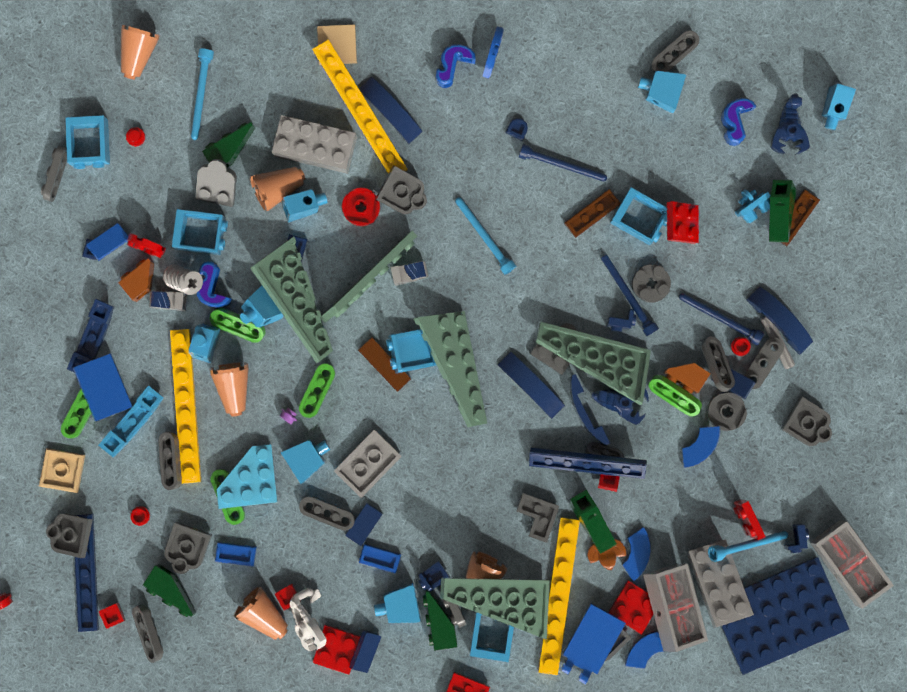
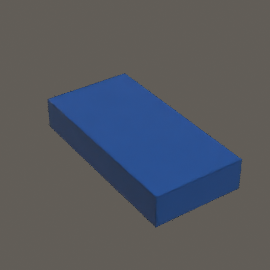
(107, 242)
(235, 554)
(380, 558)

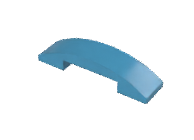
(131, 422)

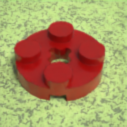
(352, 213)
(150, 247)

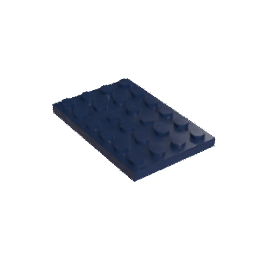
(789, 615)

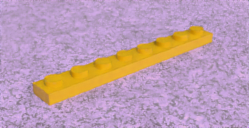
(358, 106)
(185, 405)
(559, 595)

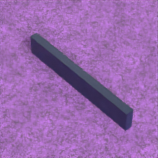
(587, 463)
(87, 585)

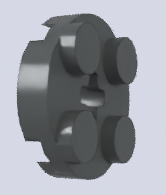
(657, 274)
(736, 406)

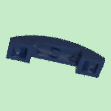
(390, 110)
(782, 318)
(93, 335)
(531, 385)
(576, 388)

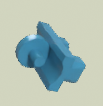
(747, 210)

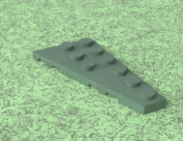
(369, 278)
(291, 291)
(454, 357)
(609, 361)
(510, 601)

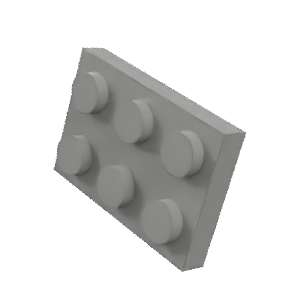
(367, 463)

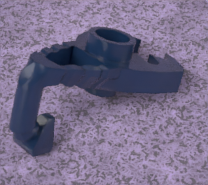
(790, 127)
(619, 403)

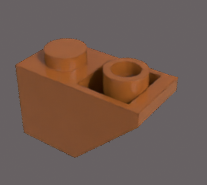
(138, 281)
(689, 375)

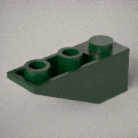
(230, 145)
(781, 210)
(592, 521)
(167, 586)
(442, 627)

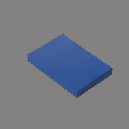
(102, 387)

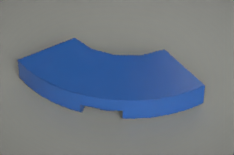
(493, 52)
(703, 447)
(638, 555)
(643, 650)

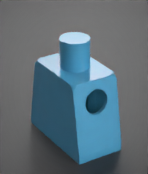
(663, 89)
(841, 98)
(296, 208)
(260, 309)
(204, 342)
(305, 458)
(400, 605)

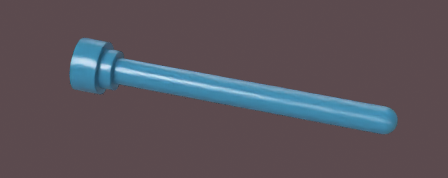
(205, 58)
(505, 264)
(718, 552)

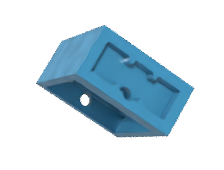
(88, 122)
(634, 194)
(180, 229)
(488, 653)

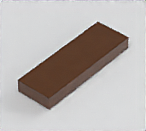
(802, 209)
(592, 213)
(381, 362)

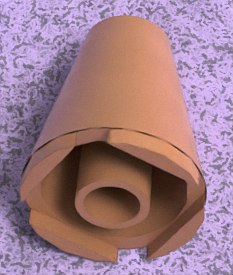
(135, 50)
(275, 185)
(231, 386)
(484, 567)
(261, 614)

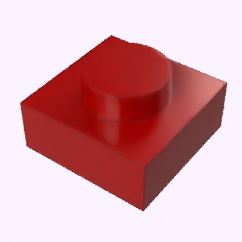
(609, 482)
(284, 596)
(112, 615)

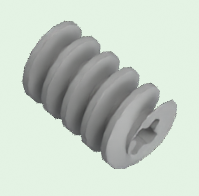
(182, 279)

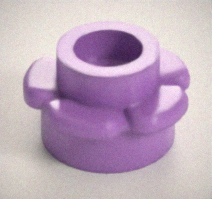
(288, 415)

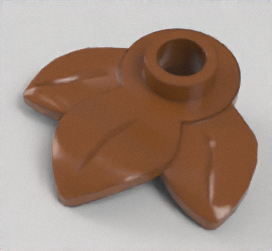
(608, 557)

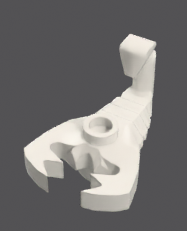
(307, 626)

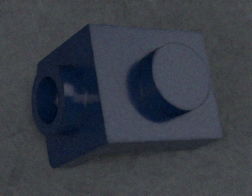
(618, 324)
(801, 535)
(432, 576)

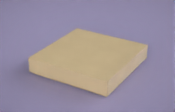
(342, 39)
(62, 470)

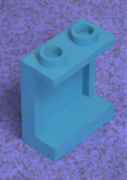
(409, 351)

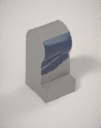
(409, 273)
(168, 300)

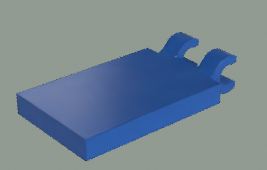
(592, 641)

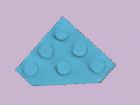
(250, 481)

